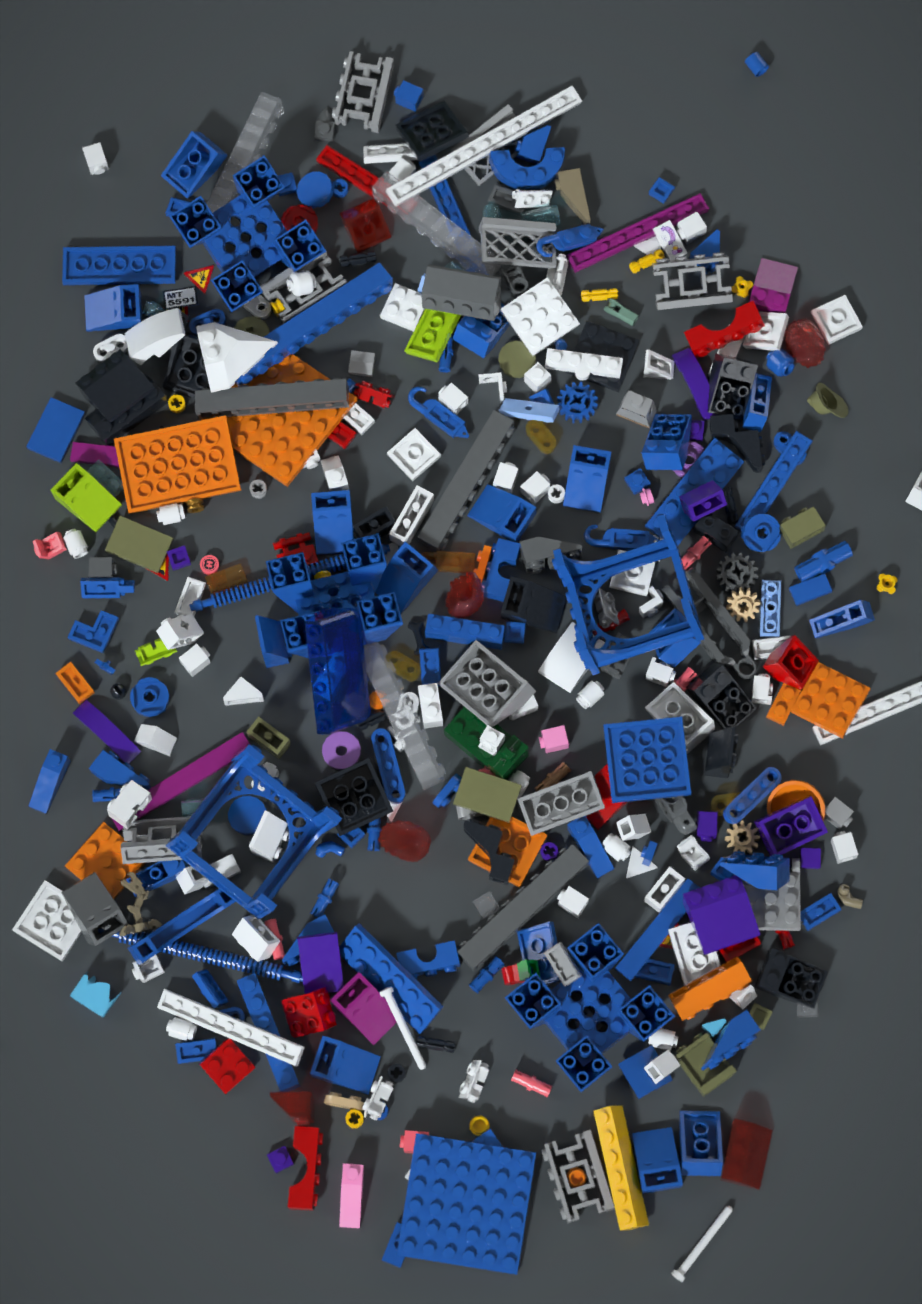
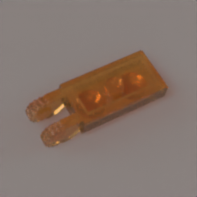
(452, 561)

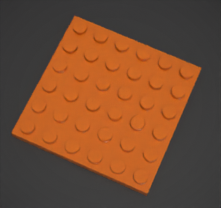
(284, 440)

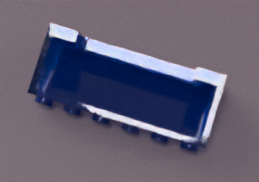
(337, 669)

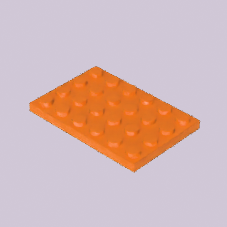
(177, 464)

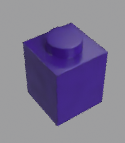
(706, 826)

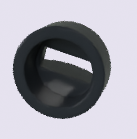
(115, 695)

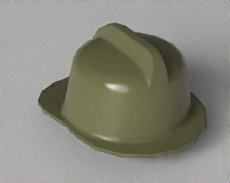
(827, 401)

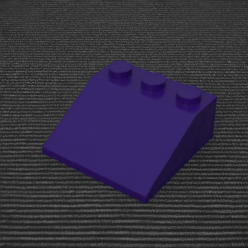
(721, 914)

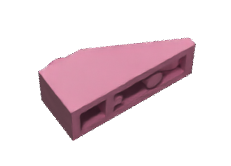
(351, 1195)

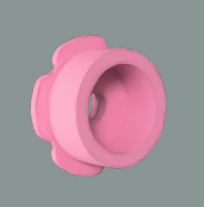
(646, 496)

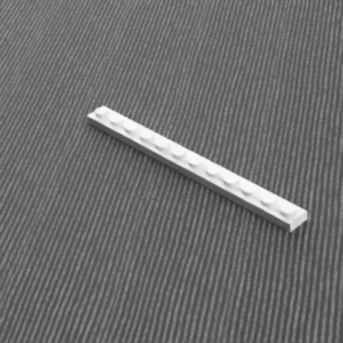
(483, 145)

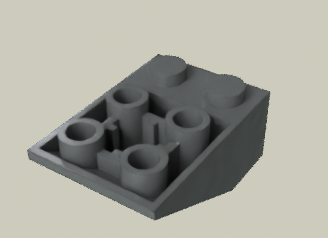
(538, 553)
(94, 909)

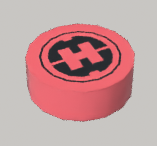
(209, 564)

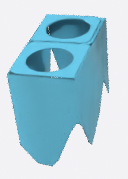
(94, 995)

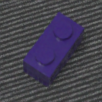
(702, 500)

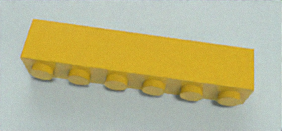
(621, 1167)

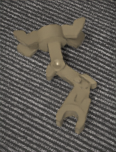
(136, 887)

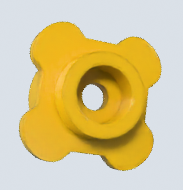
(744, 292)
(888, 588)

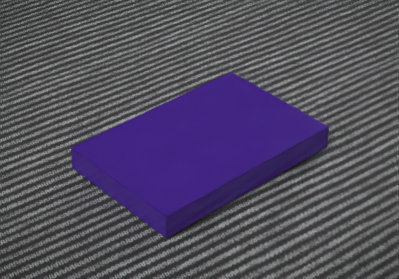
(320, 962)

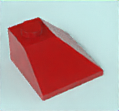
(791, 663)

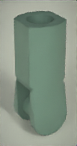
(624, 313)

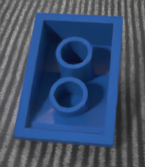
(193, 164)
(272, 641)
(700, 1143)

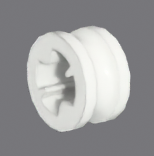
(558, 488)

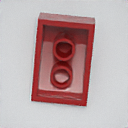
(601, 817)

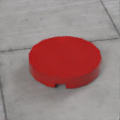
(297, 214)

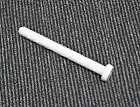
(387, 993)
(679, 1274)

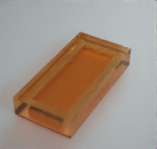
(226, 579)

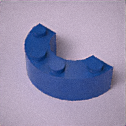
(526, 178)

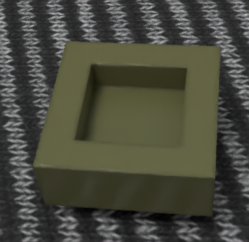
(760, 1015)

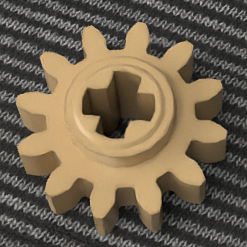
(741, 597)
(742, 830)

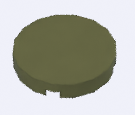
(515, 359)

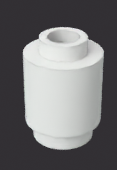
(170, 513)
(75, 543)
(590, 694)
(522, 779)
(616, 847)
(181, 1029)
(664, 1039)

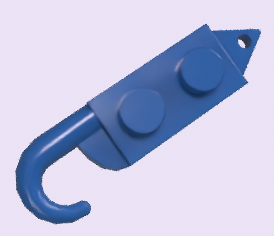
(570, 238)
(439, 415)
(620, 538)

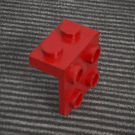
(309, 1013)

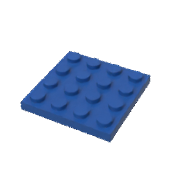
(647, 759)

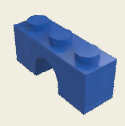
(503, 553)
(445, 959)

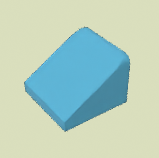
(714, 1027)

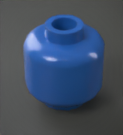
(780, 362)

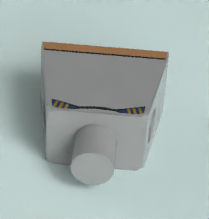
(637, 409)

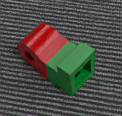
(519, 972)

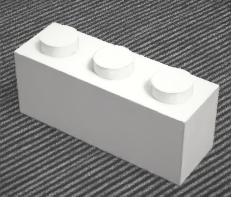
(411, 516)

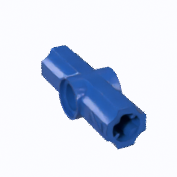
(823, 561)

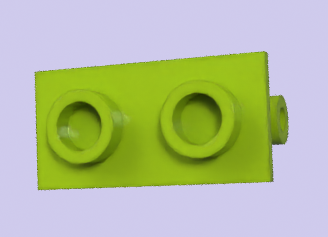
(148, 655)

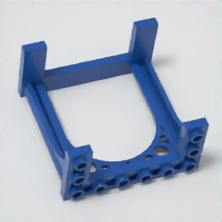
(581, 573)
(315, 825)

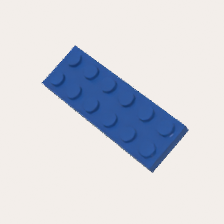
(119, 265)
(713, 464)
(383, 970)

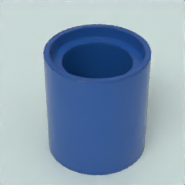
(756, 64)

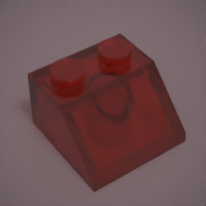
(365, 225)

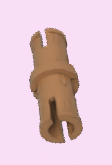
(554, 777)

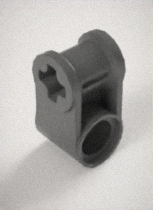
(514, 278)

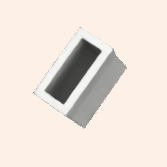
(361, 363)

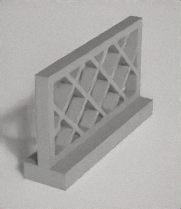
(498, 119)
(517, 230)

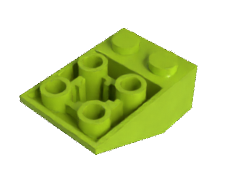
(85, 497)

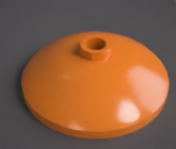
(792, 792)

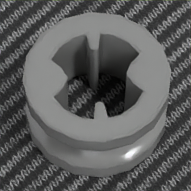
(258, 483)

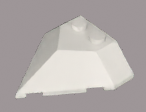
(229, 353)

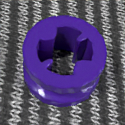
(551, 846)

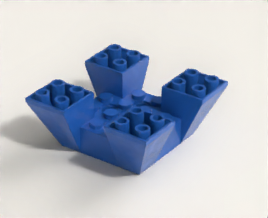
(238, 269)
(349, 589)
(538, 1005)

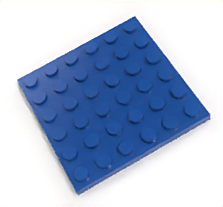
(466, 1204)

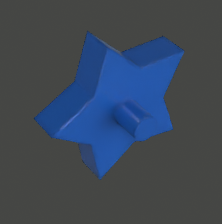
(105, 666)

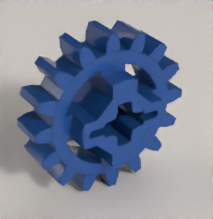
(579, 409)

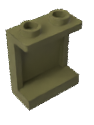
(692, 1059)

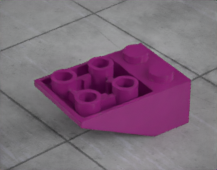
(365, 1008)

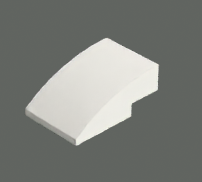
(154, 335)
(564, 663)

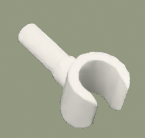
(396, 745)

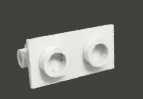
(532, 198)
(558, 275)
(476, 1072)
(374, 1105)

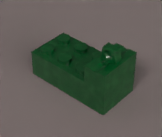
(466, 733)

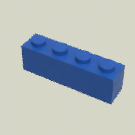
(464, 631)

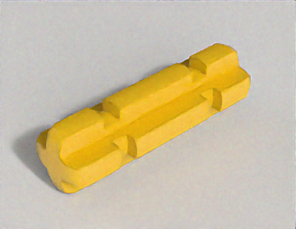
(646, 261)
(599, 294)

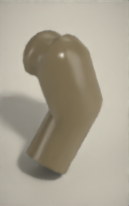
(846, 897)

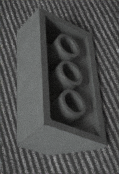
(461, 292)

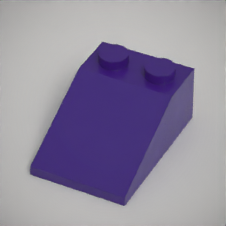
(791, 826)

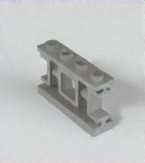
(377, 94)
(271, 288)
(694, 297)
(146, 849)
(592, 1172)

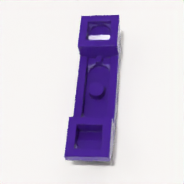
(695, 379)
(107, 732)

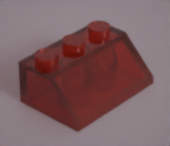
(296, 1106)
(746, 1154)

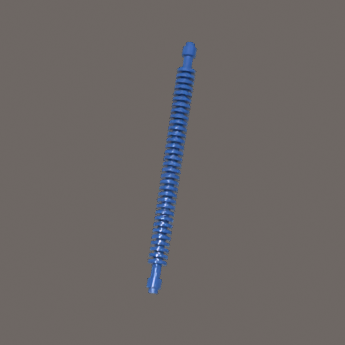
(198, 605)
(177, 947)

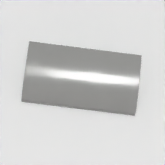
(561, 803)

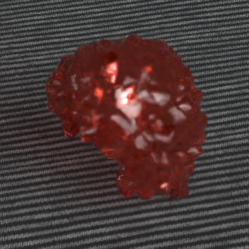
(805, 342)
(464, 596)
(405, 840)

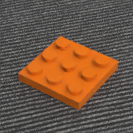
(830, 700)
(515, 842)
(104, 857)

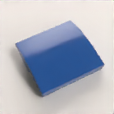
(636, 1074)

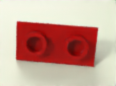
(380, 395)

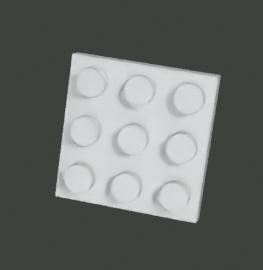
(540, 316)
(49, 922)

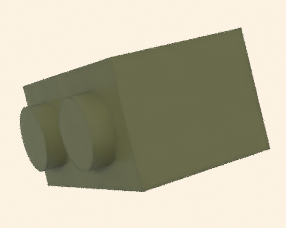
(801, 527)
(268, 738)

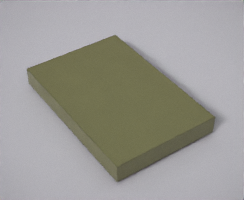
(138, 544)
(487, 794)

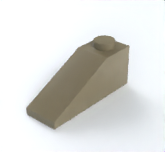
(573, 193)

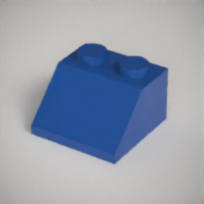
(676, 652)

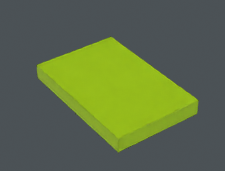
(432, 334)

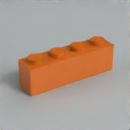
(710, 988)

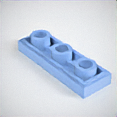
(529, 410)
(770, 618)

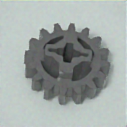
(744, 571)

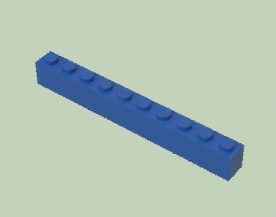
(322, 317)

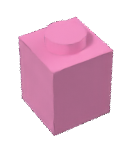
(554, 739)

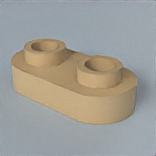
(336, 1099)

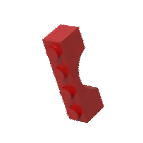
(745, 322)
(303, 1195)

